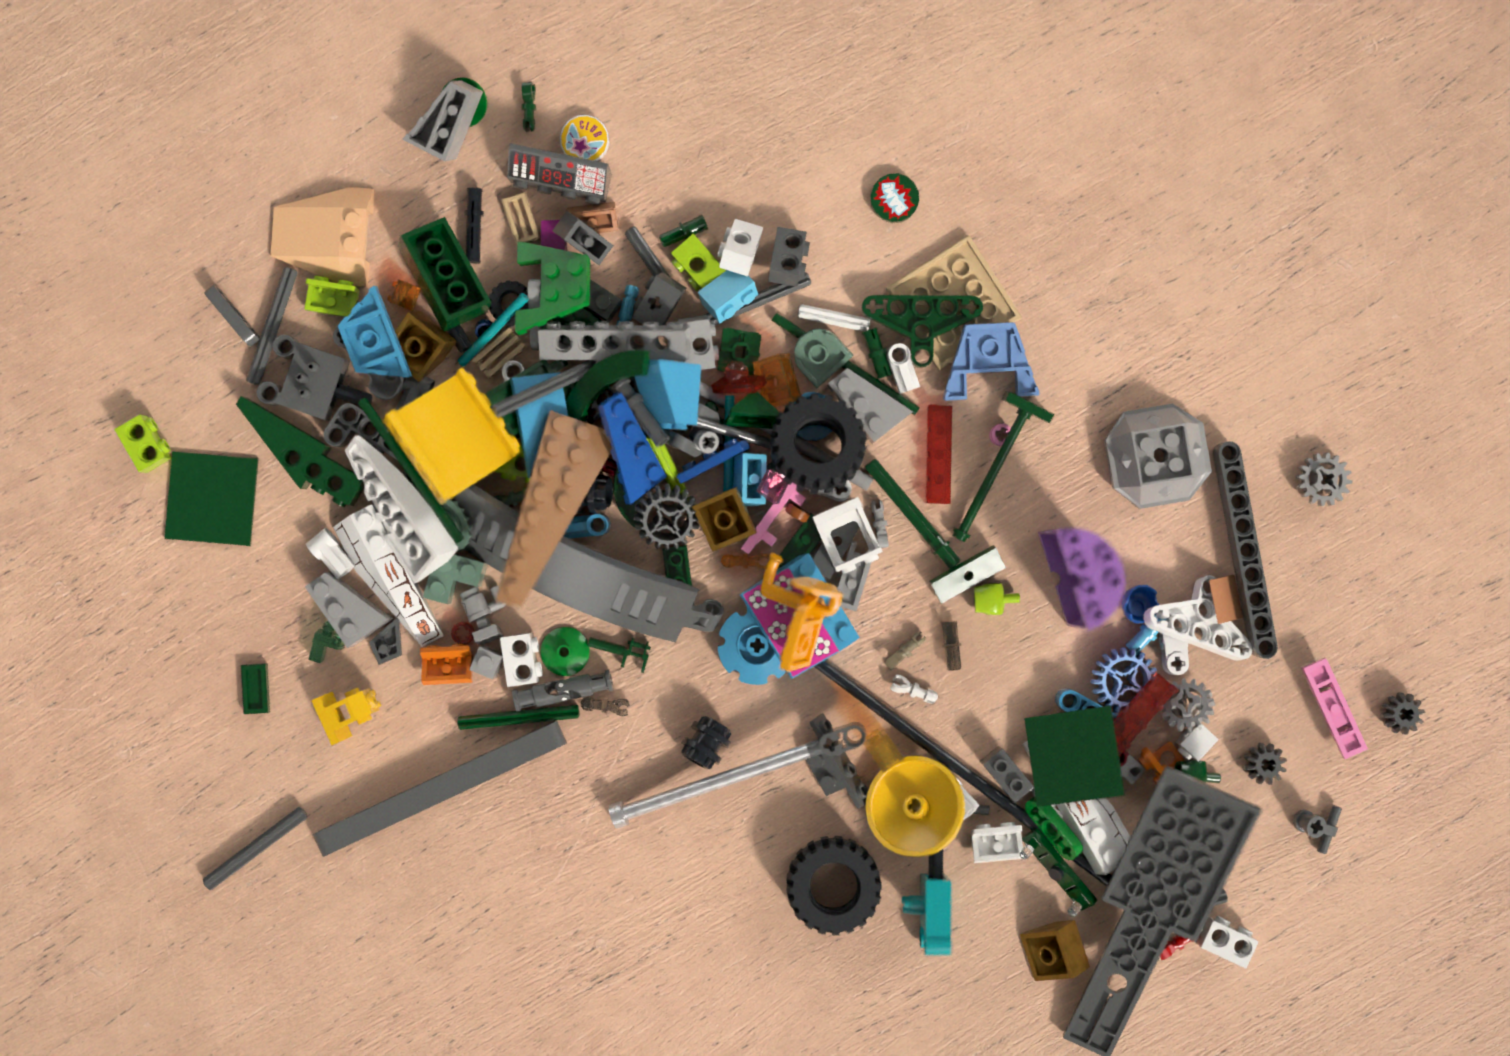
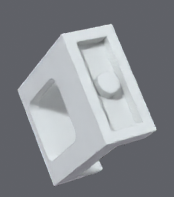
(840, 516)

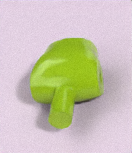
(991, 599)

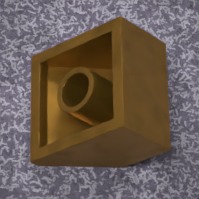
(423, 343)
(724, 519)
(1055, 951)

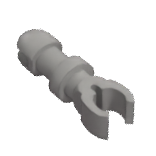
(880, 524)

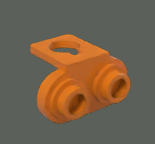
(1151, 760)

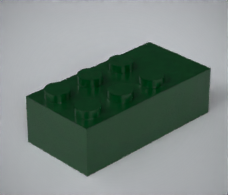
(444, 274)

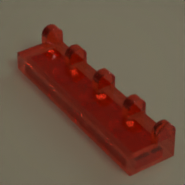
(938, 454)
(1142, 710)

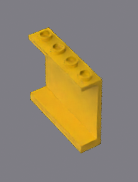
(452, 436)

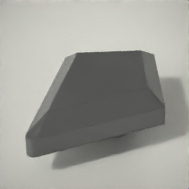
(387, 643)

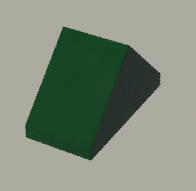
(752, 412)

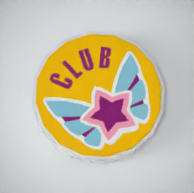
(584, 138)

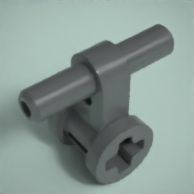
(1317, 826)

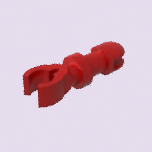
(1176, 943)

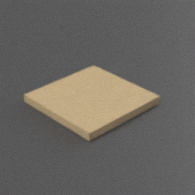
(956, 272)

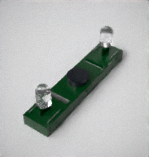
(1058, 871)

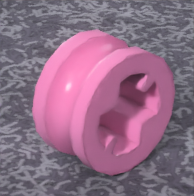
(996, 428)

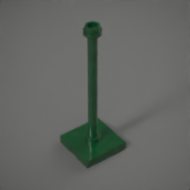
(1025, 411)

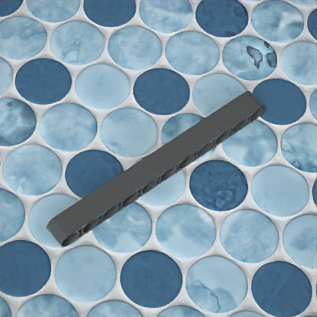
(439, 788)

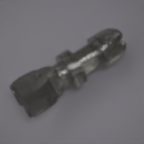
(605, 705)

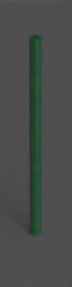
(798, 332)
(411, 470)

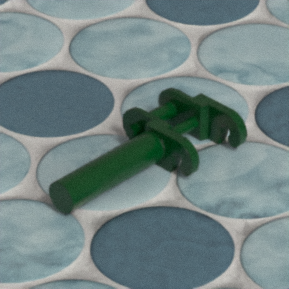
(621, 650)

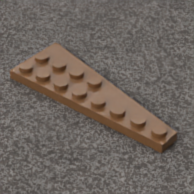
(560, 478)

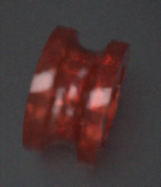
(457, 638)

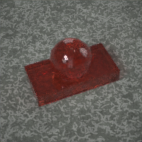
(738, 380)

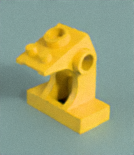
(359, 705)

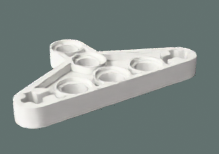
(1190, 618)

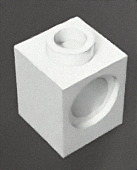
(1196, 743)

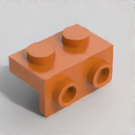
(446, 664)

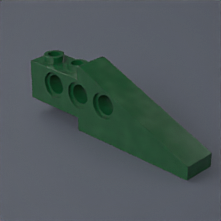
(286, 438)

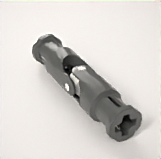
(567, 689)

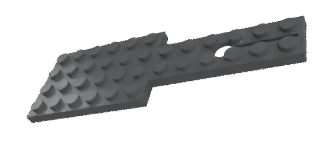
(1164, 886)

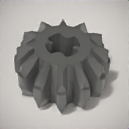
(1393, 713)
(1265, 774)

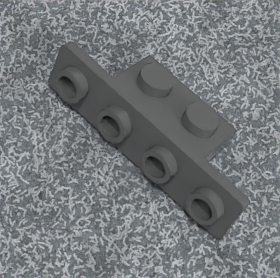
(835, 771)

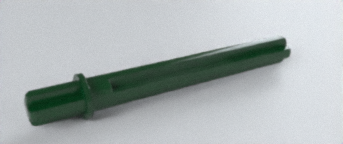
(913, 514)

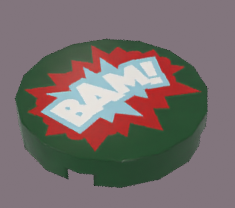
(894, 198)

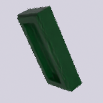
(255, 688)

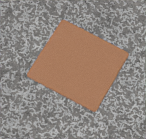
(1226, 599)

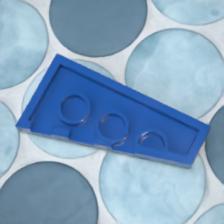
(633, 454)

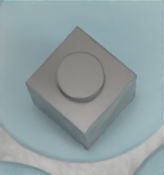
(487, 662)

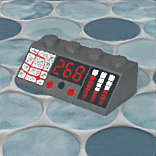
(558, 173)

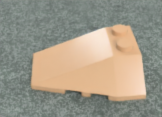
(326, 234)

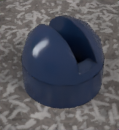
(481, 327)

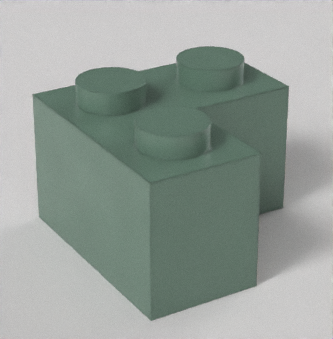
(443, 581)

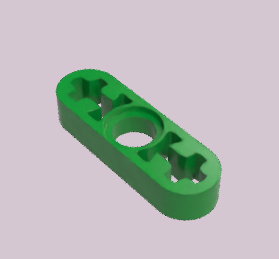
(1070, 845)

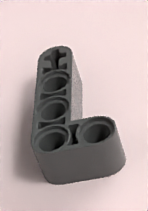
(349, 429)

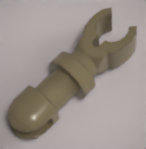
(905, 650)

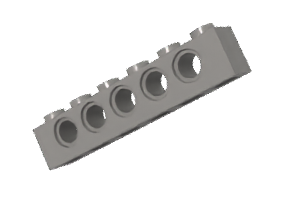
(552, 347)

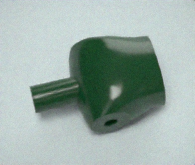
(1197, 770)

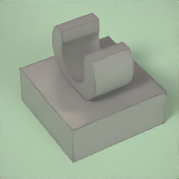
(486, 631)

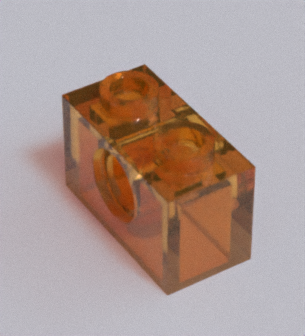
(781, 368)

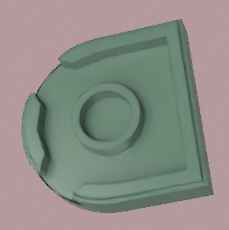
(820, 355)

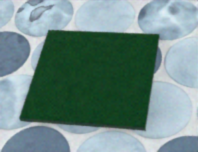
(211, 498)
(1074, 756)

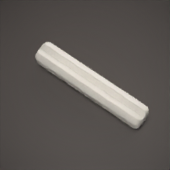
(834, 318)

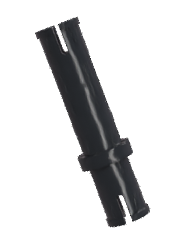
(473, 224)

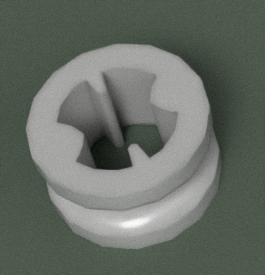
(713, 441)

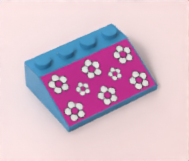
(774, 617)

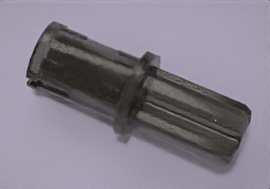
(951, 645)

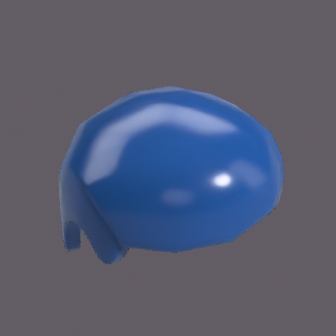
(1137, 601)

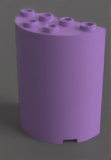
(1088, 574)

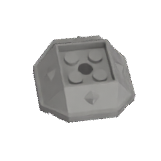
(1132, 462)

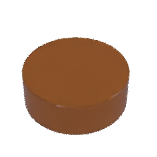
(797, 512)

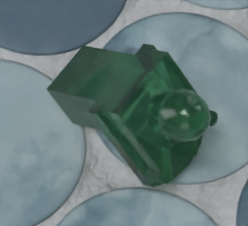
(322, 639)

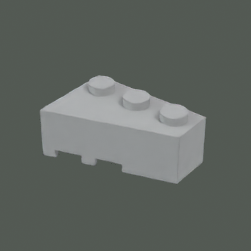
(447, 121)
(873, 406)
(346, 609)

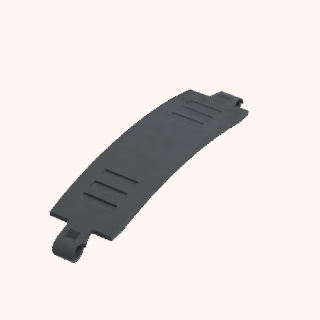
(590, 579)

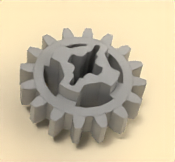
(1331, 486)
(1196, 704)

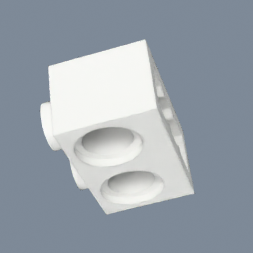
(513, 660)
(1225, 944)

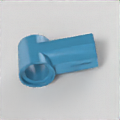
(583, 526)

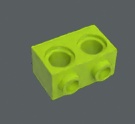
(138, 447)

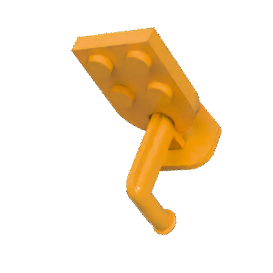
(809, 612)

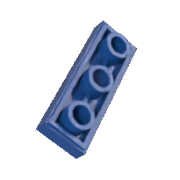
(712, 460)

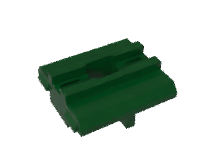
(730, 340)

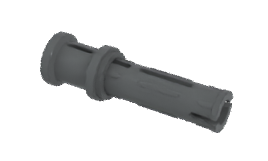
(640, 412)

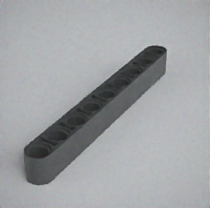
(1253, 559)

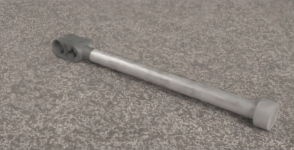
(622, 813)

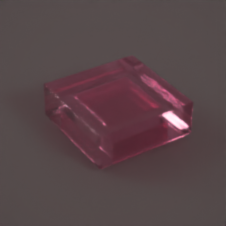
(772, 486)

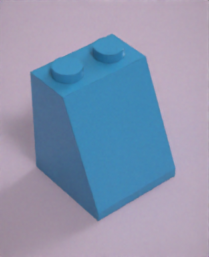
(671, 392)

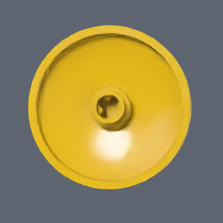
(915, 807)

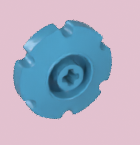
(740, 656)

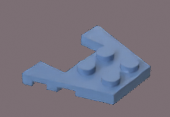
(989, 349)

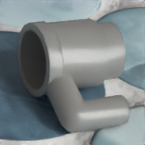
(476, 605)

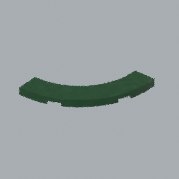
(601, 375)

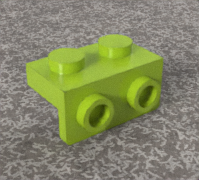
(331, 297)

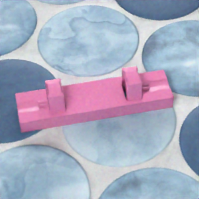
(790, 493)
(1334, 708)

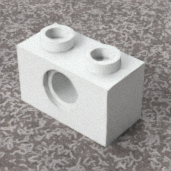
(740, 247)

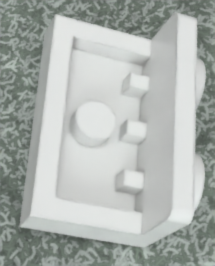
(997, 842)

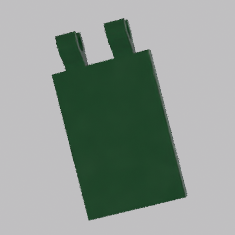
(504, 390)

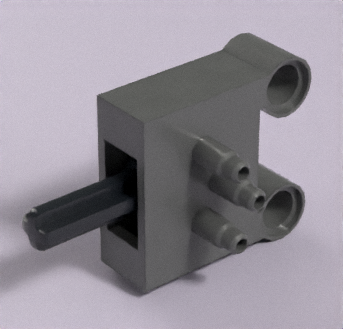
(311, 381)

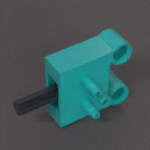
(933, 907)

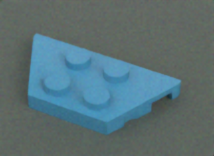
(372, 338)

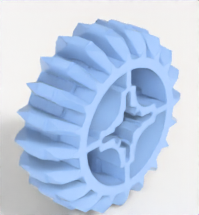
(1131, 671)

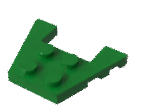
(563, 284)

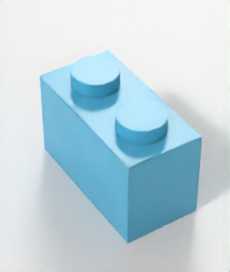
(727, 294)
(747, 475)

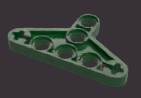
(934, 319)

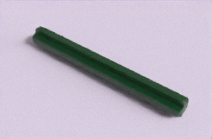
(518, 717)

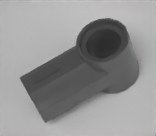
(414, 390)

